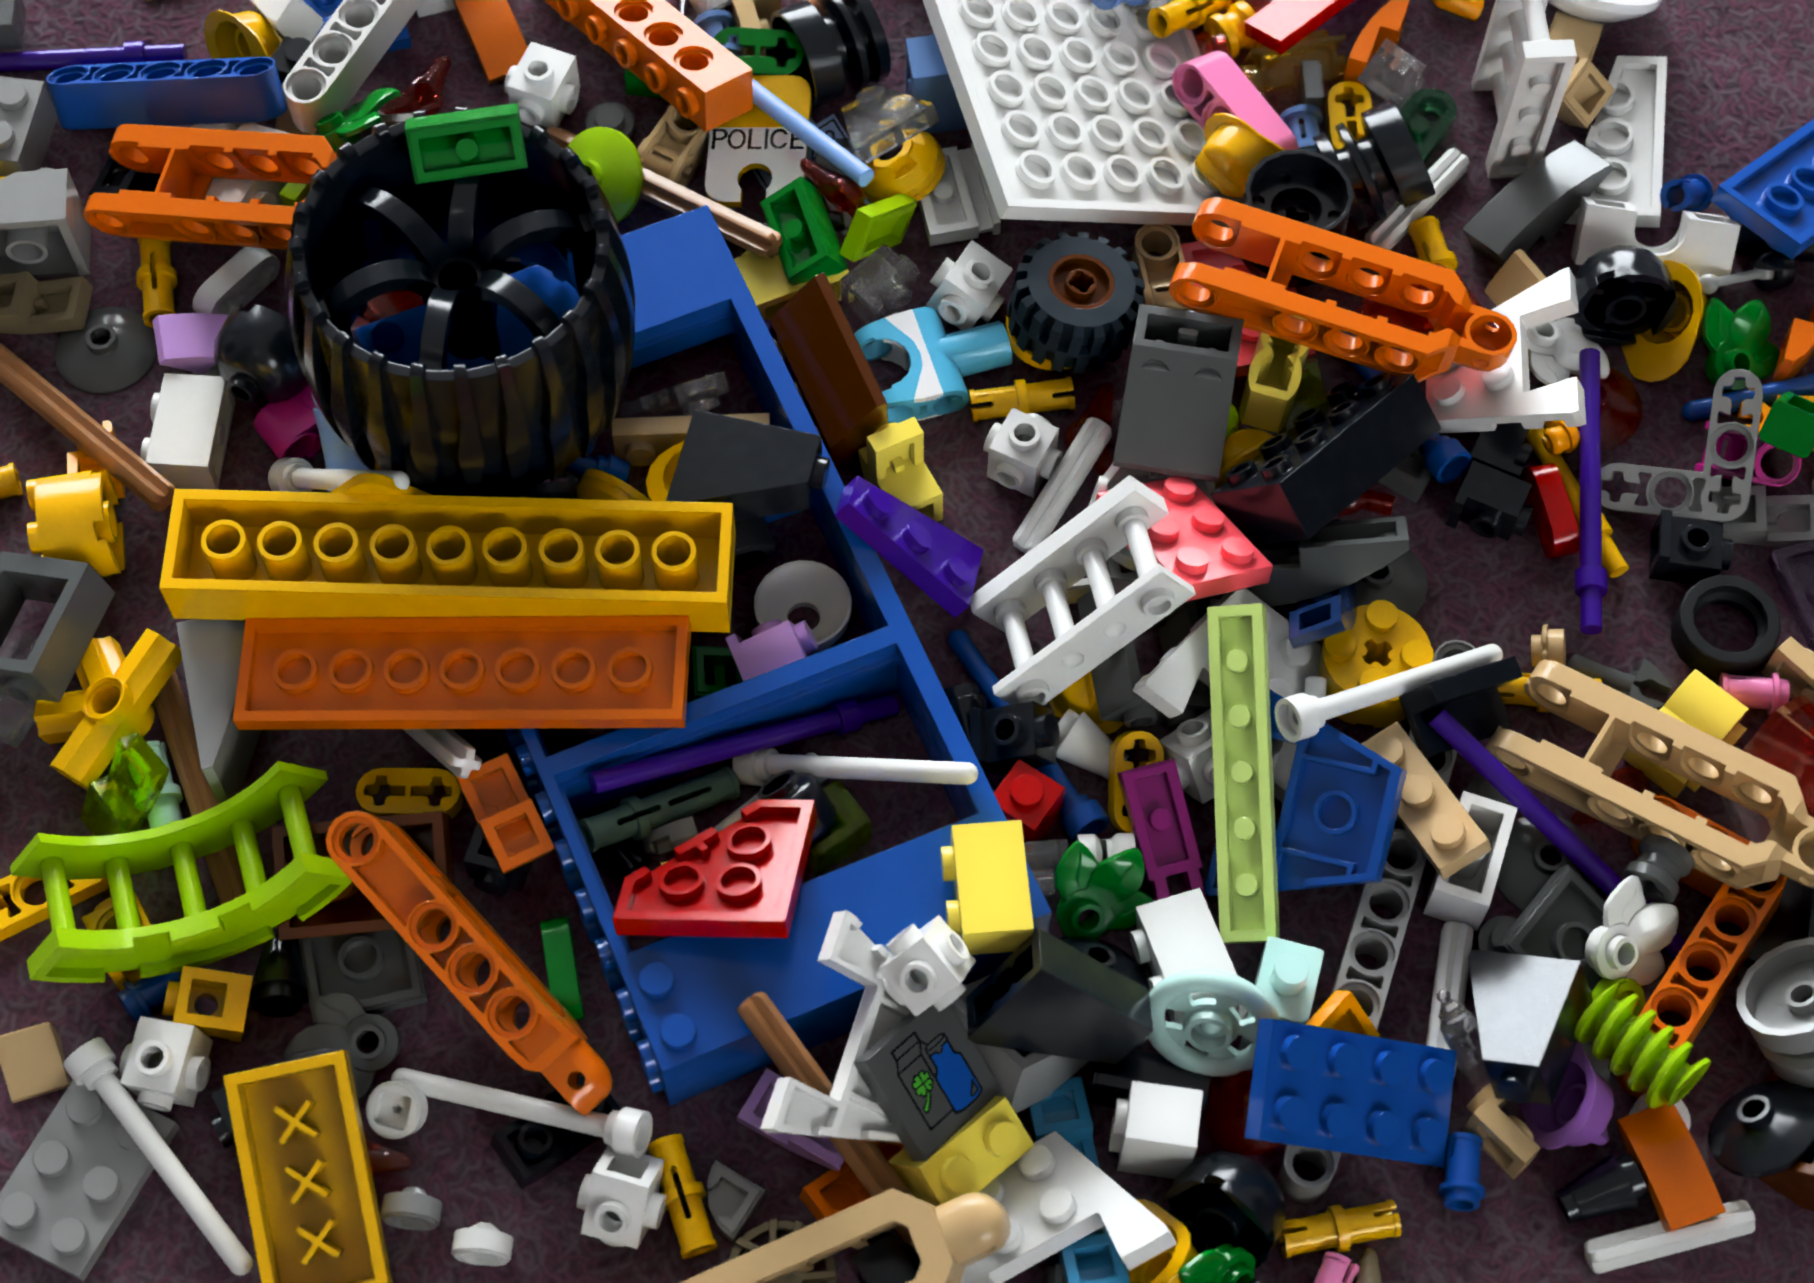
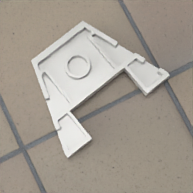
(1482, 399)
(1175, 676)
(851, 1107)
(1058, 1199)

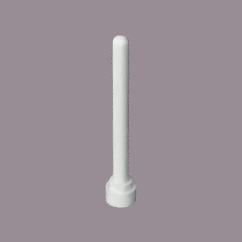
(298, 475)
(1304, 715)
(761, 766)
(95, 1068)
(623, 1130)

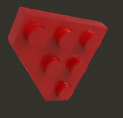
(725, 880)

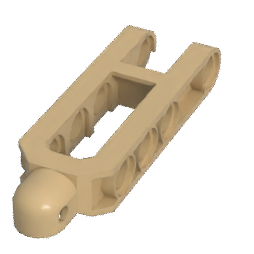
(1677, 746)
(943, 1235)

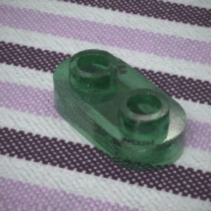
(1424, 133)

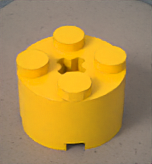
(77, 520)
(1376, 647)

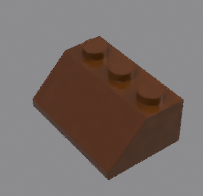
(829, 370)
(351, 909)

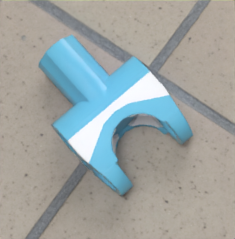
(932, 360)

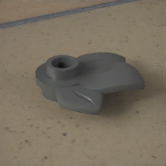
(341, 1027)

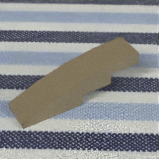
(43, 305)

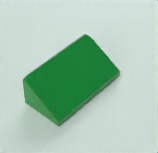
(466, 143)
(806, 232)

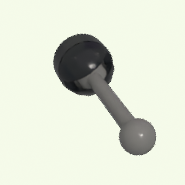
(1761, 274)

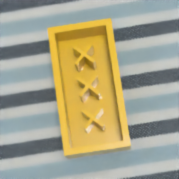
(307, 1172)

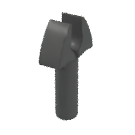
(1627, 683)

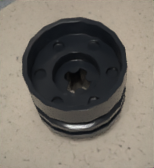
(839, 45)
(1379, 162)
(1303, 189)

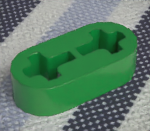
(766, 39)
(562, 965)

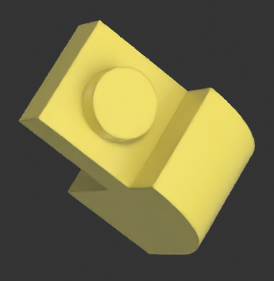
(897, 466)

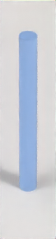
(811, 135)

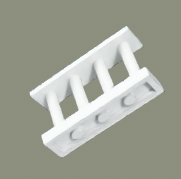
(1526, 81)
(1059, 563)

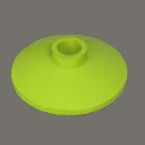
(613, 164)

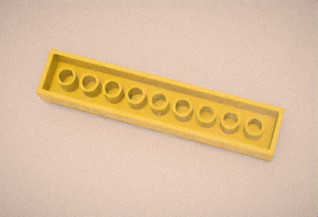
(445, 557)

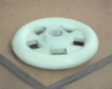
(1207, 1022)

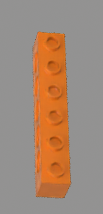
(667, 55)

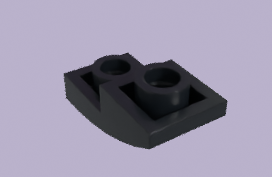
(536, 1149)

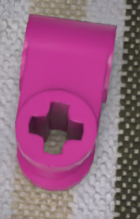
(290, 426)
(1736, 449)

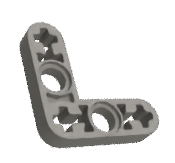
(1700, 483)

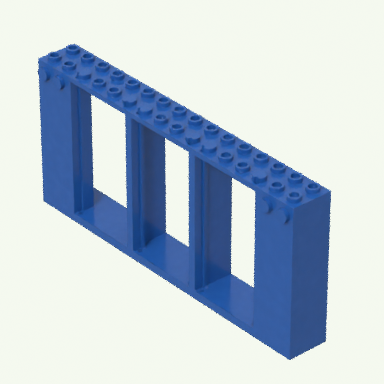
(686, 988)

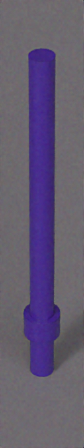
(54, 59)
(1590, 577)
(840, 718)
(1533, 809)

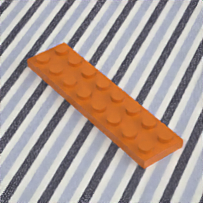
(463, 673)

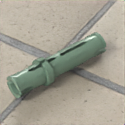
(713, 789)

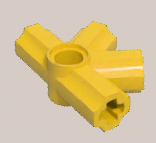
(110, 705)

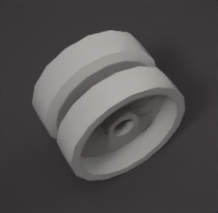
(1779, 1009)

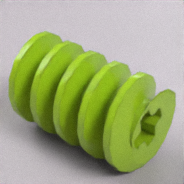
(1639, 1049)

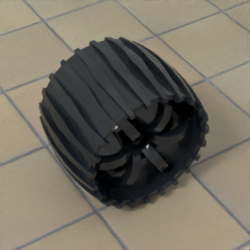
(446, 240)

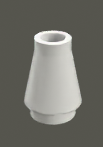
(1084, 744)

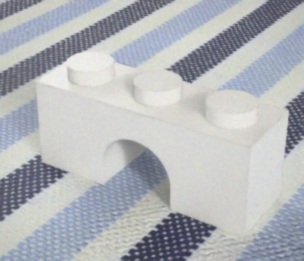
(1702, 240)

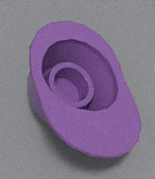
(1579, 1109)

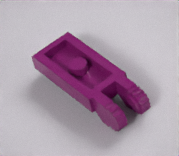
(1161, 826)

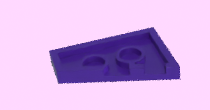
(913, 543)

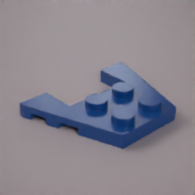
(1333, 813)

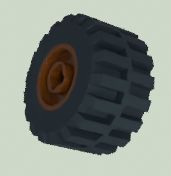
(1075, 302)

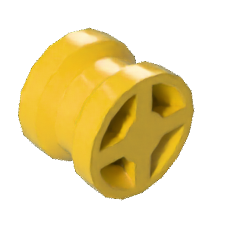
(1232, 26)

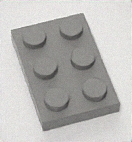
(76, 1182)

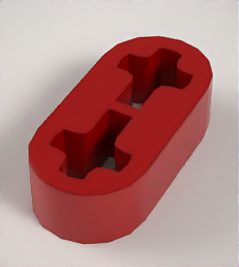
(1552, 511)

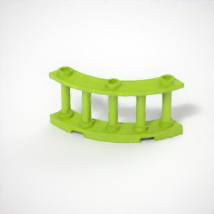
(202, 934)

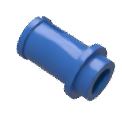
(1688, 193)
(145, 995)
(1462, 1173)

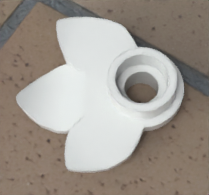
(1556, 349)
(1631, 935)

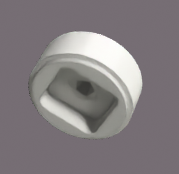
(396, 1109)
(482, 1245)

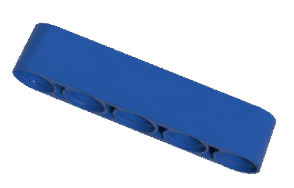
(167, 92)

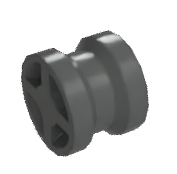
(1660, 867)

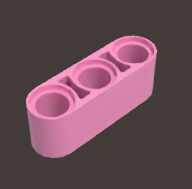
(1219, 86)

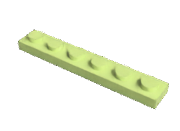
(1243, 773)

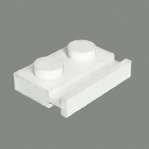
(960, 202)

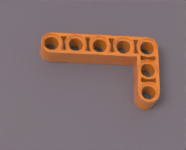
(1708, 946)

